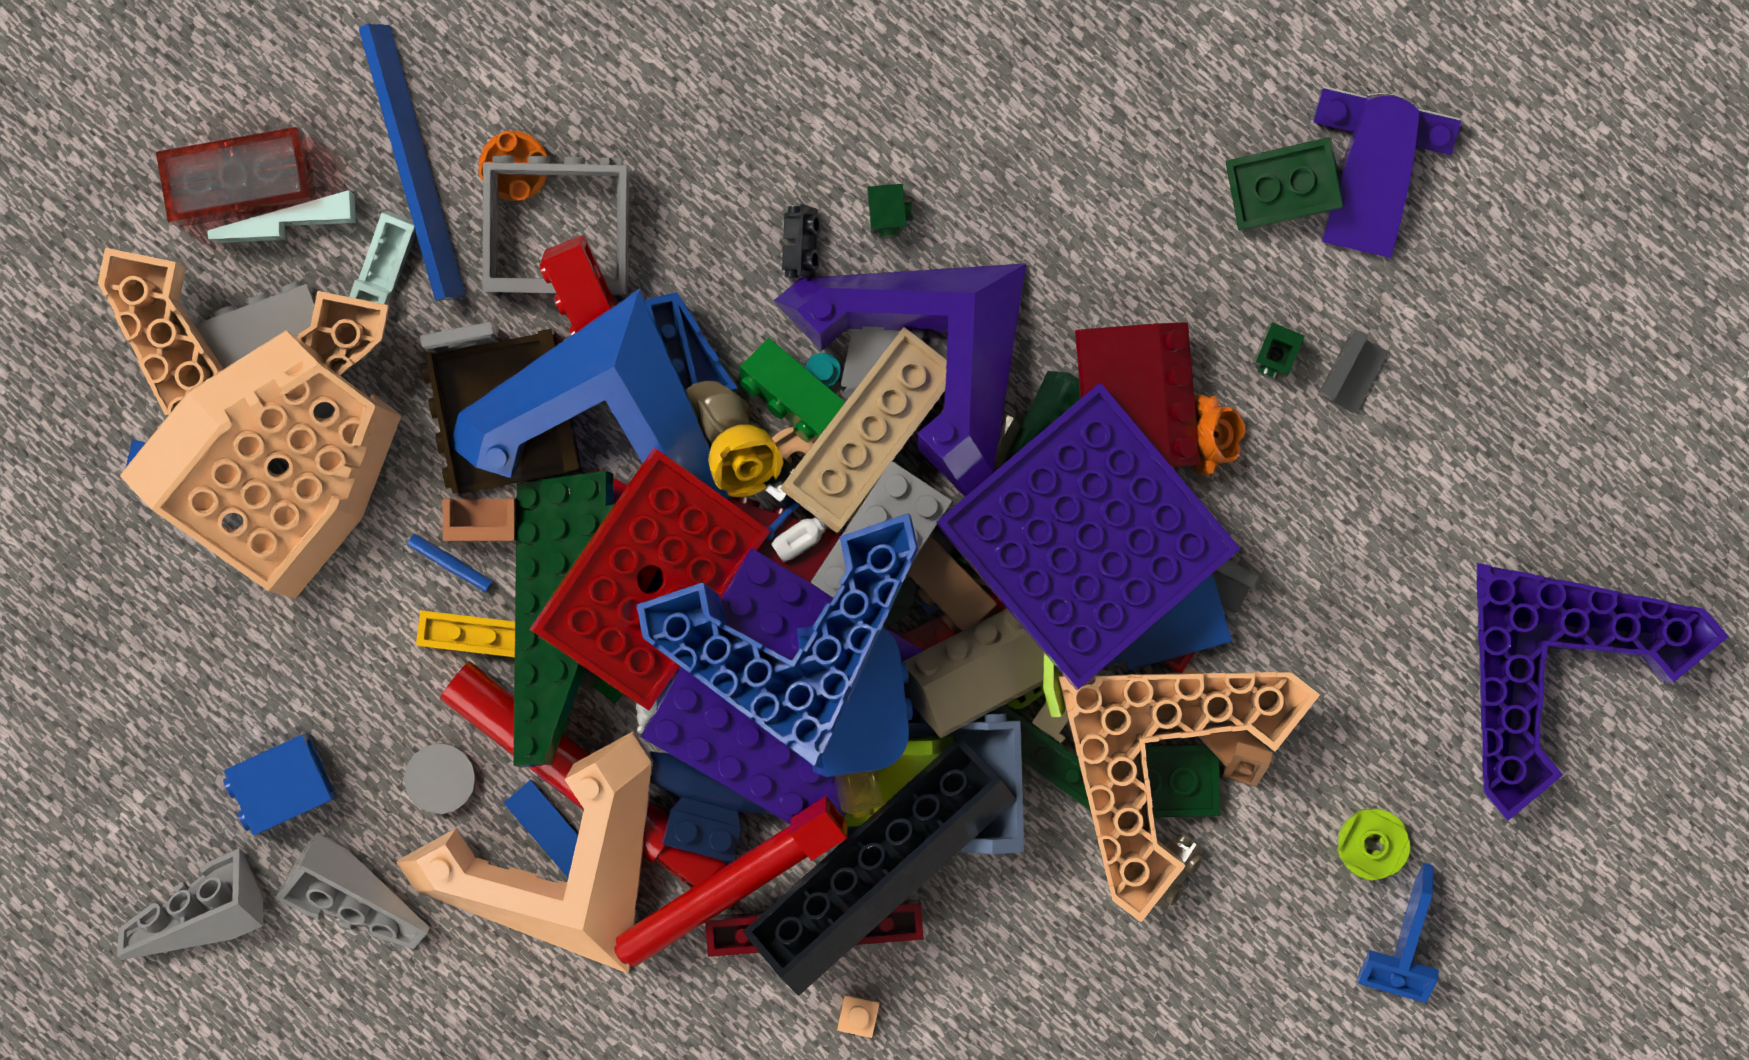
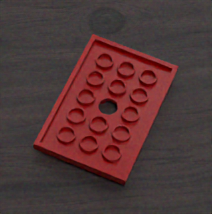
(657, 521)

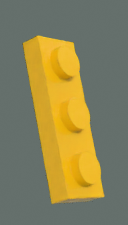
(466, 633)

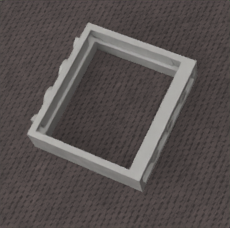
(541, 166)

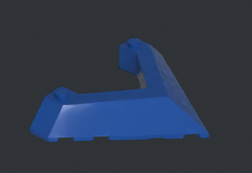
(610, 359)
(803, 696)

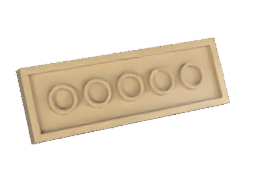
(868, 430)

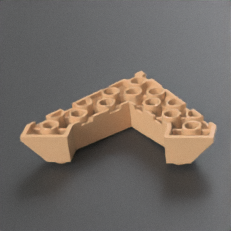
(174, 353)
(1121, 713)
(603, 875)

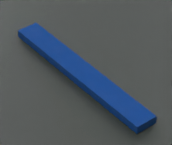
(412, 162)

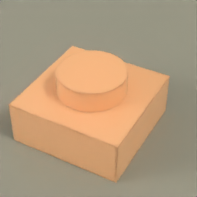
(858, 1016)

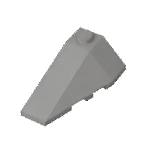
(338, 884)
(208, 911)

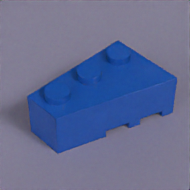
(686, 343)

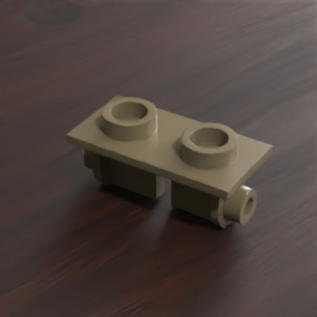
(1192, 860)

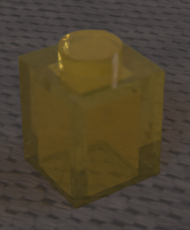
(859, 793)

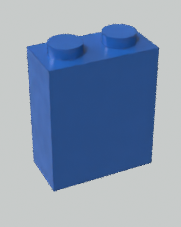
(279, 784)

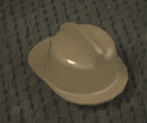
(717, 408)

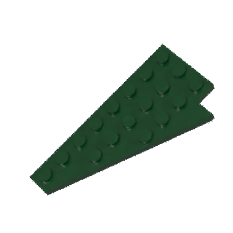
(551, 532)

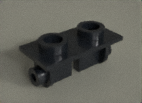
(802, 225)

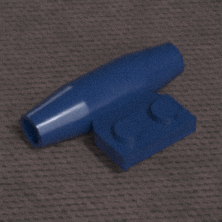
(707, 812)

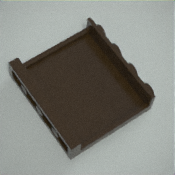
(468, 375)

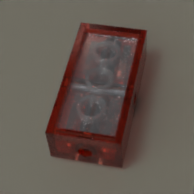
(236, 177)

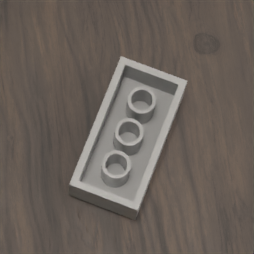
(892, 496)

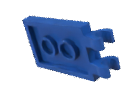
(1186, 628)

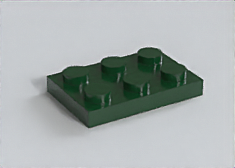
(1285, 184)
(1183, 780)

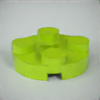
(1378, 863)

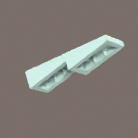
(271, 226)
(384, 259)

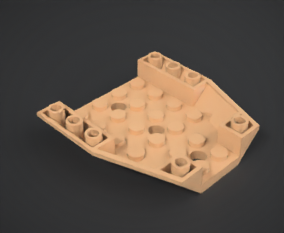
(217, 453)

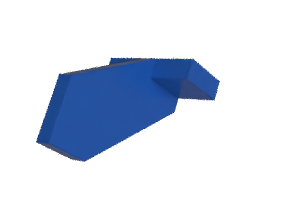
(1398, 973)

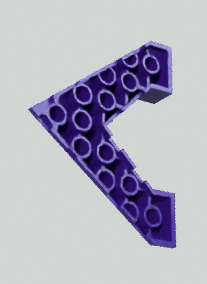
(981, 319)
(1525, 616)

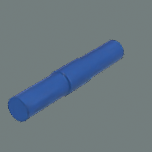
(450, 563)

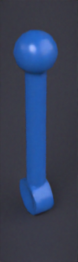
(775, 525)

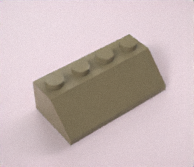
(974, 673)

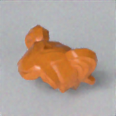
(1229, 432)

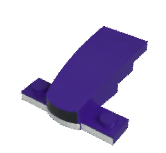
(1378, 163)

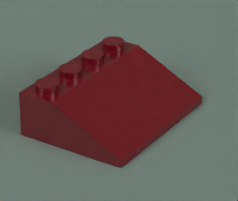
(1151, 380)

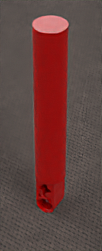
(491, 711)

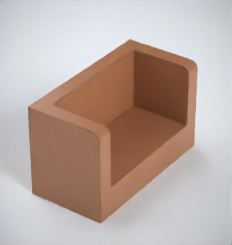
(479, 520)

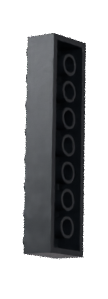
(879, 866)

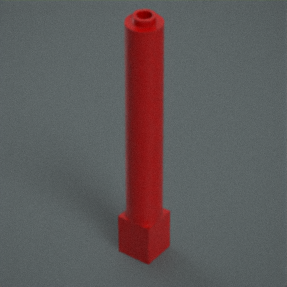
(808, 835)

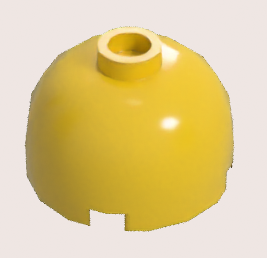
(744, 460)

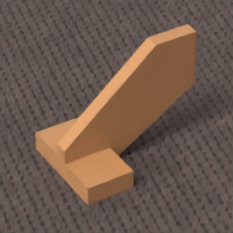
(1239, 751)

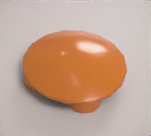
(520, 145)

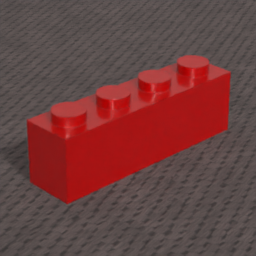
(577, 281)

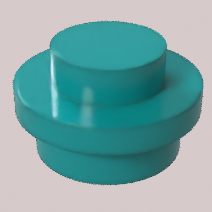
(824, 368)

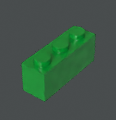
(789, 390)

